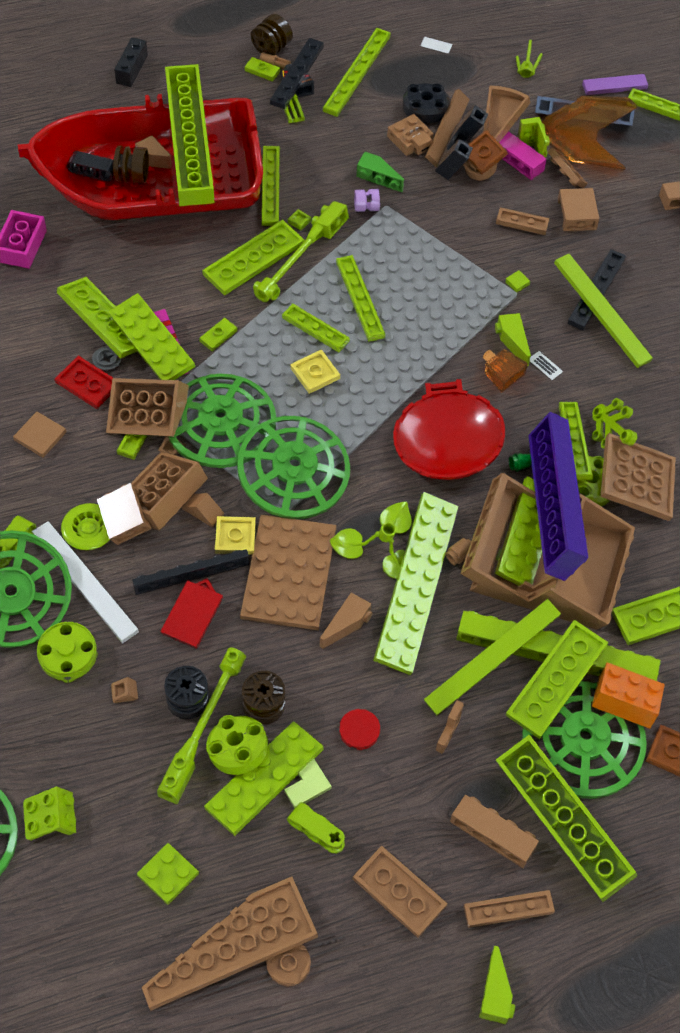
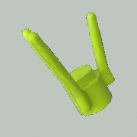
(526, 69)

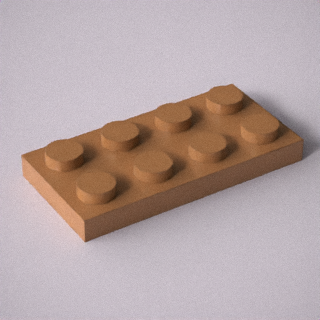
(400, 891)

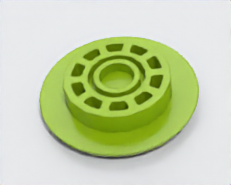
(89, 533)

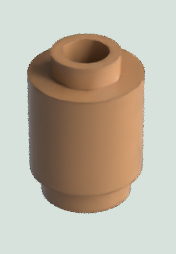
(457, 553)

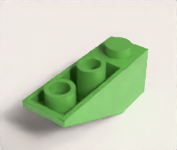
(378, 171)

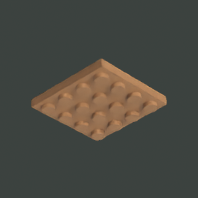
(638, 477)

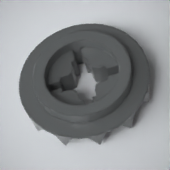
(98, 359)

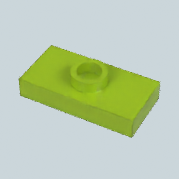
(262, 69)
(218, 334)

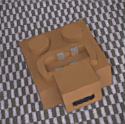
(411, 135)

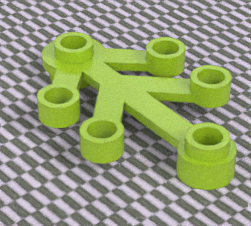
(601, 415)

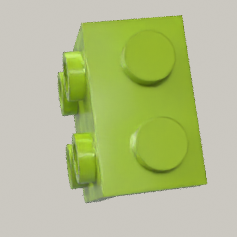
(533, 133)
(49, 813)

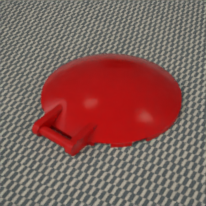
(449, 432)

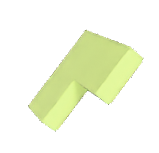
(312, 784)

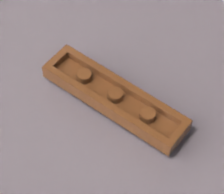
(508, 908)

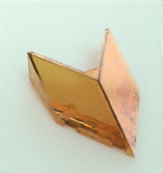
(576, 128)

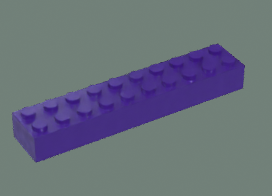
(557, 497)

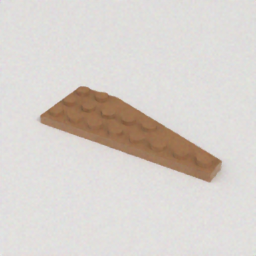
(254, 932)

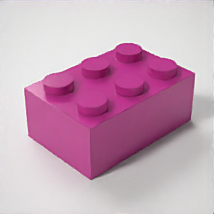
(21, 238)

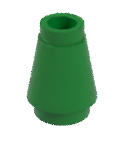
(519, 461)

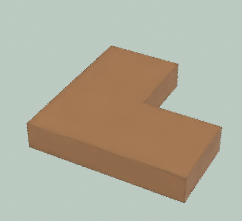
(452, 723)

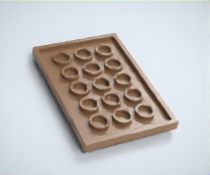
(288, 572)

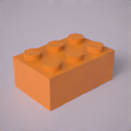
(628, 695)

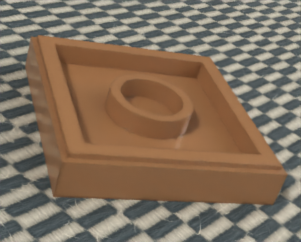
(39, 434)

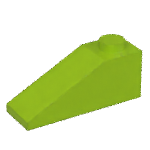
(513, 335)
(497, 994)

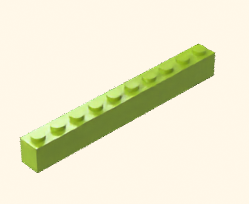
(487, 629)

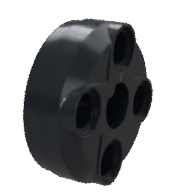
(426, 101)

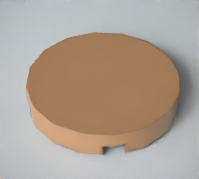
(289, 970)

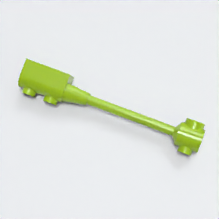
(325, 225)
(183, 761)

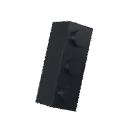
(131, 62)

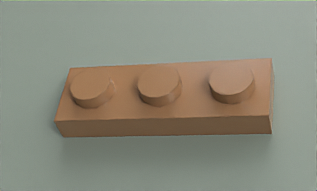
(566, 168)
(522, 221)

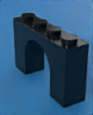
(457, 148)

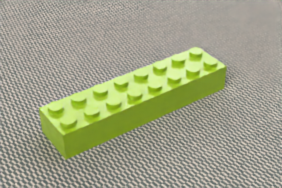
(566, 818)

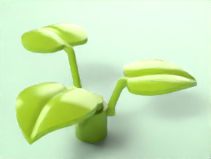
(393, 520)

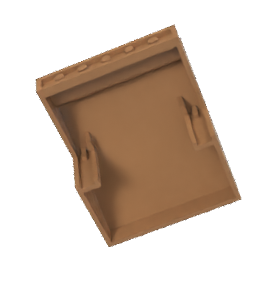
(582, 597)

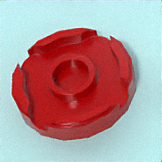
(359, 729)

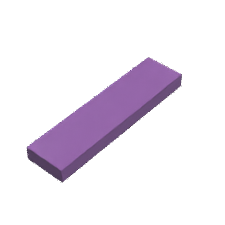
(615, 84)

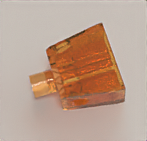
(504, 368)

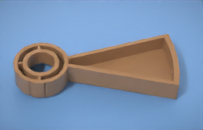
(503, 110)

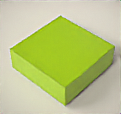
(299, 219)
(517, 281)

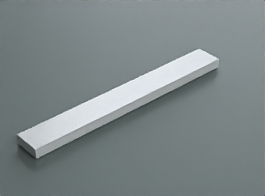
(89, 586)

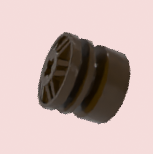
(271, 35)
(131, 164)
(262, 707)

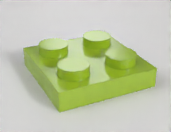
(168, 873)

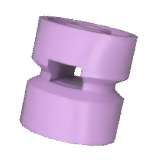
(361, 203)

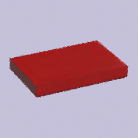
(86, 382)
(192, 614)

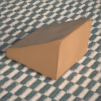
(167, 447)
(124, 690)

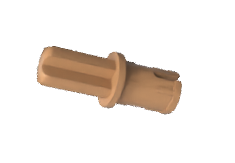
(274, 60)

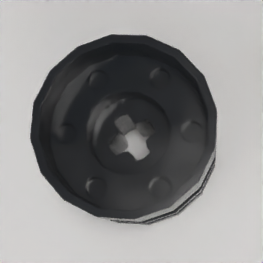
(189, 702)

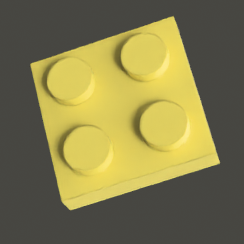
(315, 371)
(235, 534)

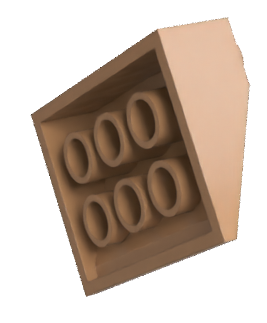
(146, 406)
(167, 486)

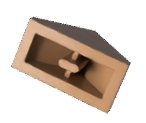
(203, 508)

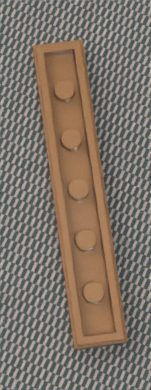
(450, 120)

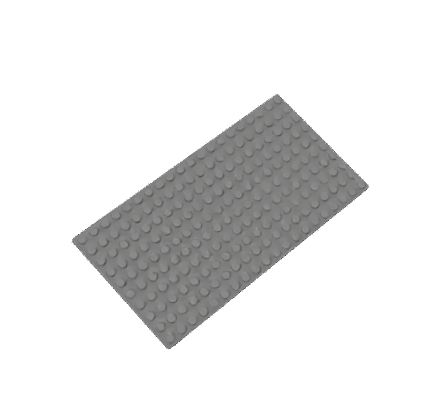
(428, 308)

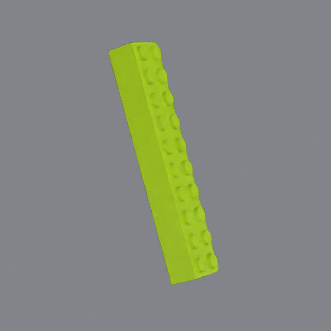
(189, 135)

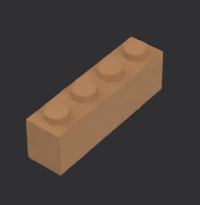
(494, 830)

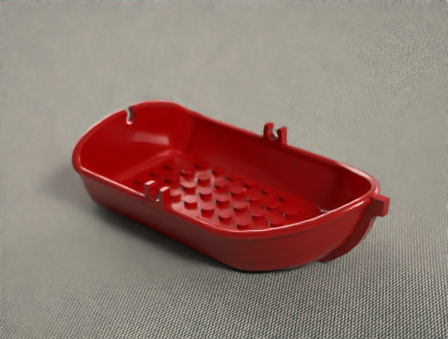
(231, 144)

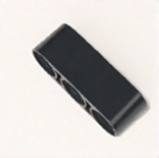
(91, 166)

